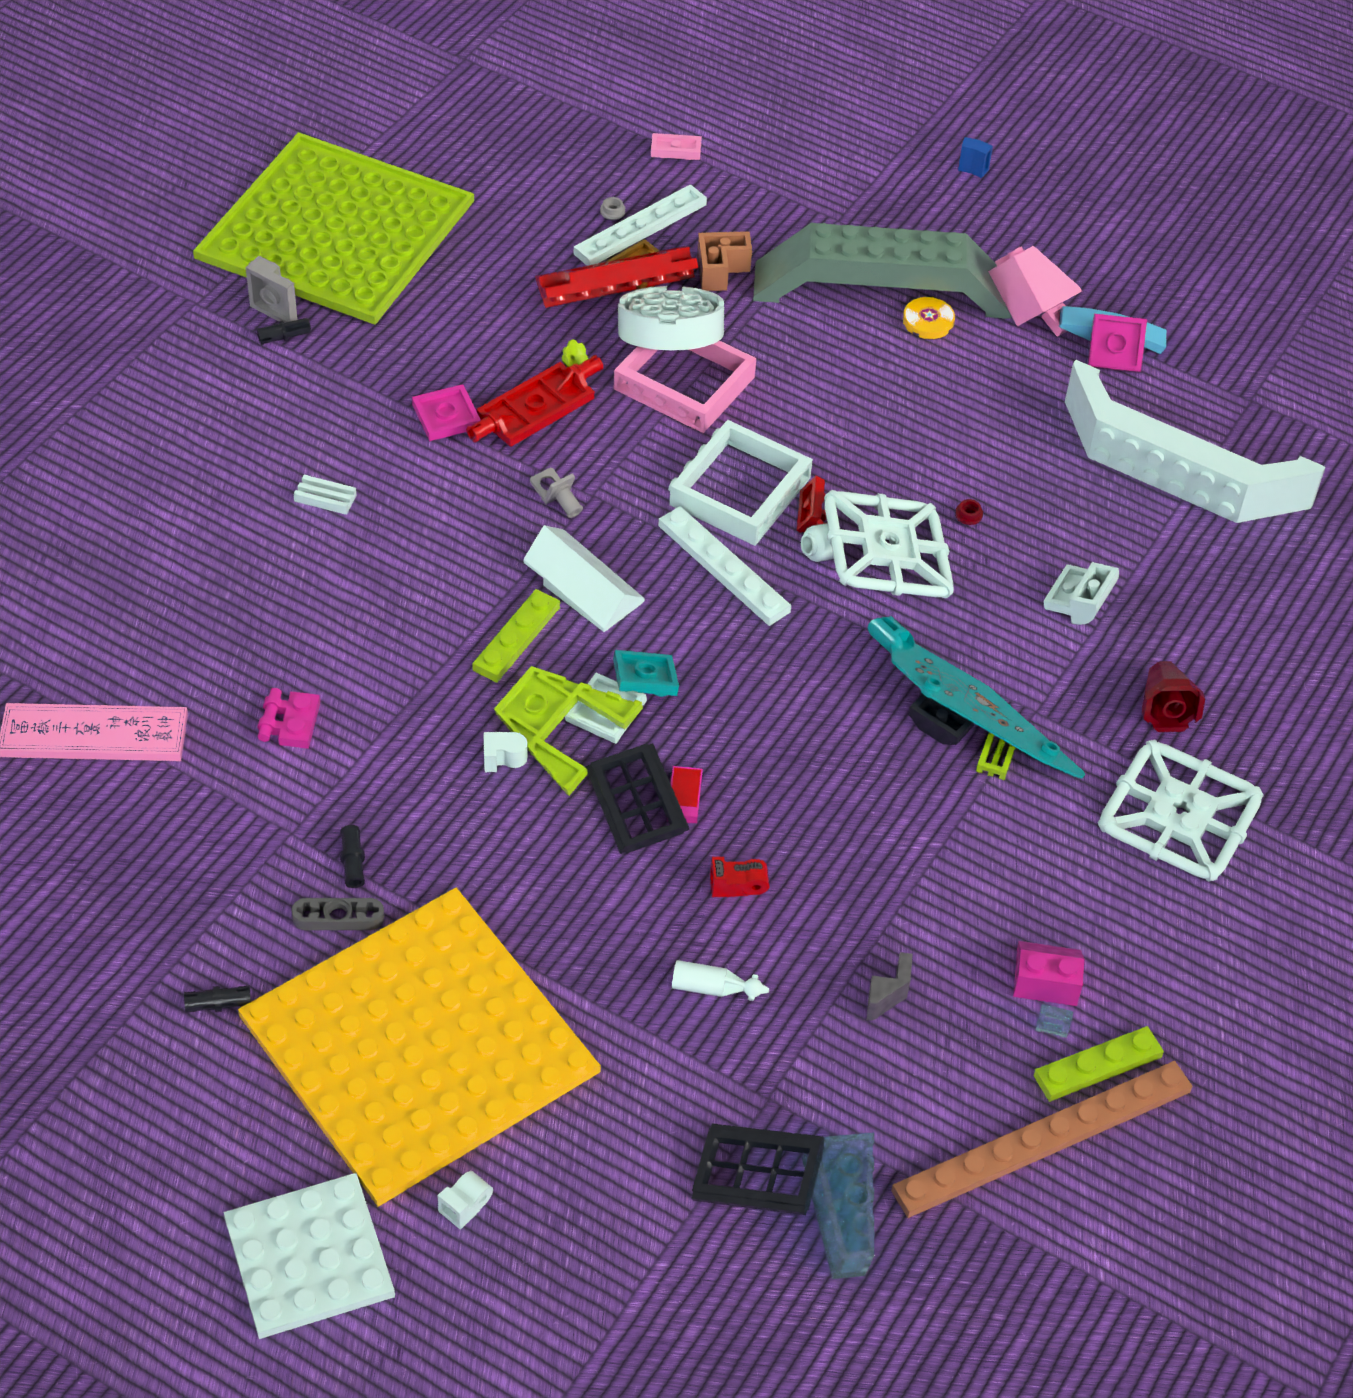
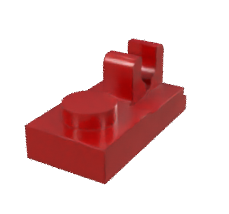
(810, 504)

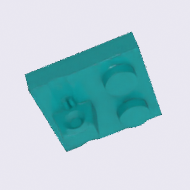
(645, 673)

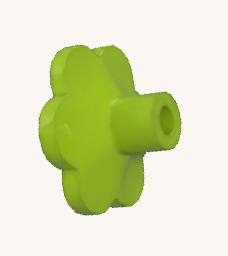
(574, 353)

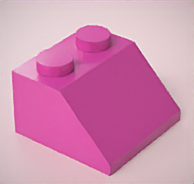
(1048, 973)

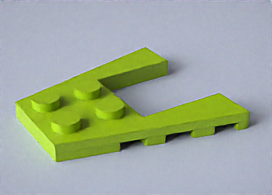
(540, 704)

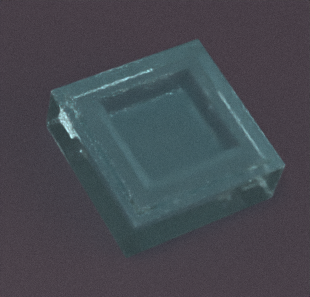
(1054, 1021)

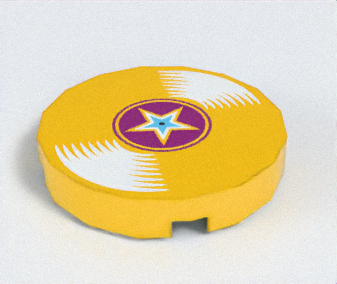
(928, 317)

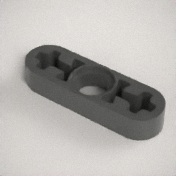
(361, 906)

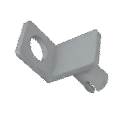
(559, 491)

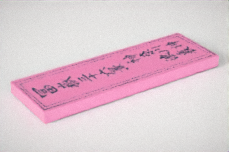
(93, 732)

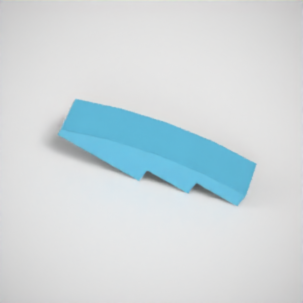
(1080, 322)

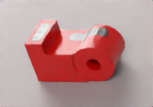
(738, 878)

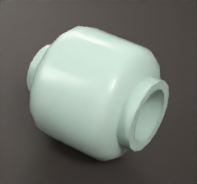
(815, 543)

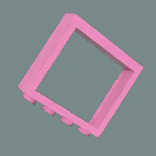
(676, 404)

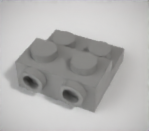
(270, 291)

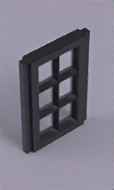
(662, 787)
(752, 1198)

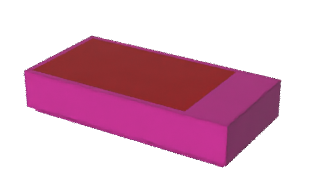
(687, 788)

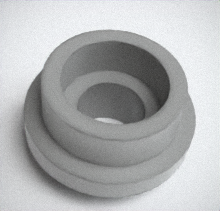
(612, 208)

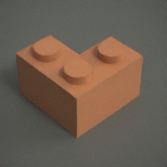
(722, 254)

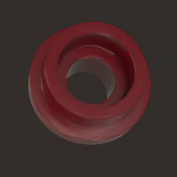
(969, 512)

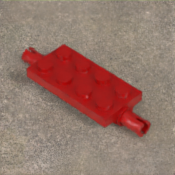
(536, 402)

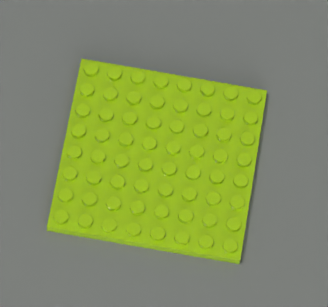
(337, 226)

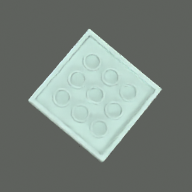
(308, 1255)

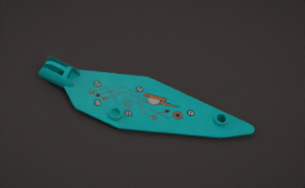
(966, 695)

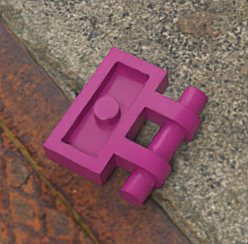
(298, 720)

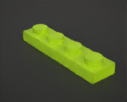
(516, 635)
(1098, 1063)

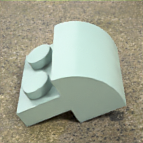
(1081, 591)

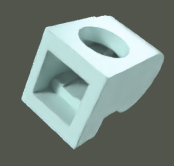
(504, 749)
(464, 1199)

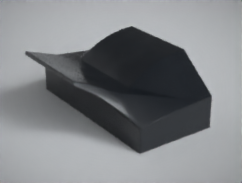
(939, 721)

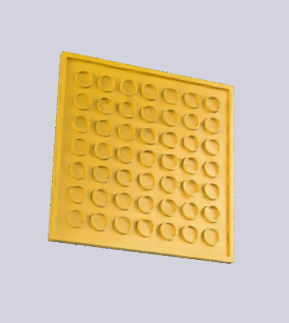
(418, 1044)

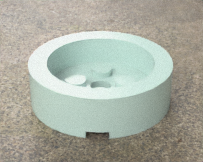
(671, 318)

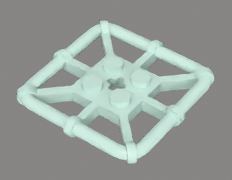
(901, 534)
(1184, 827)

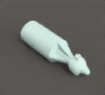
(714, 981)

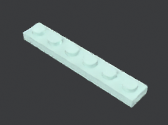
(640, 225)
(724, 566)

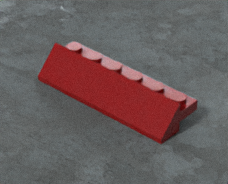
(616, 276)

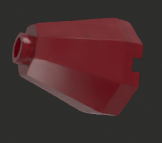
(1171, 699)

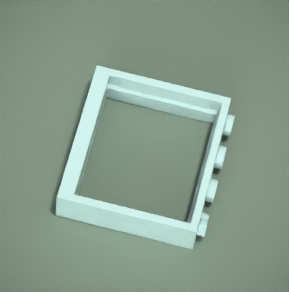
(724, 517)

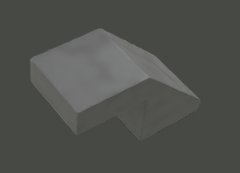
(888, 992)

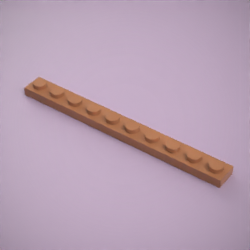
(1040, 1139)

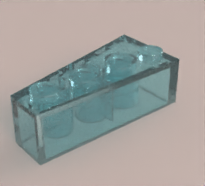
(845, 1203)

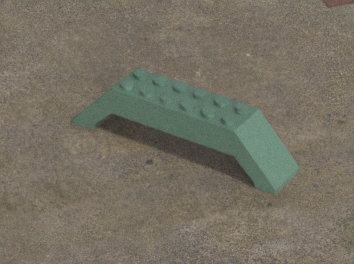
(879, 259)

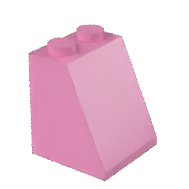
(1030, 283)

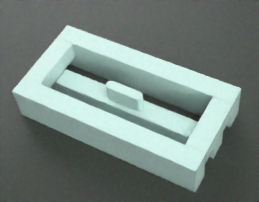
(326, 490)

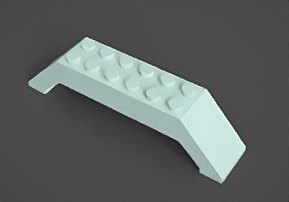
(1184, 462)

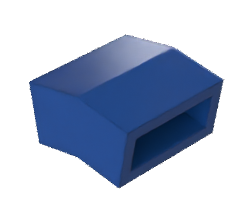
(975, 157)

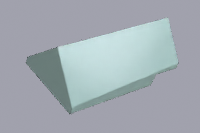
(581, 578)

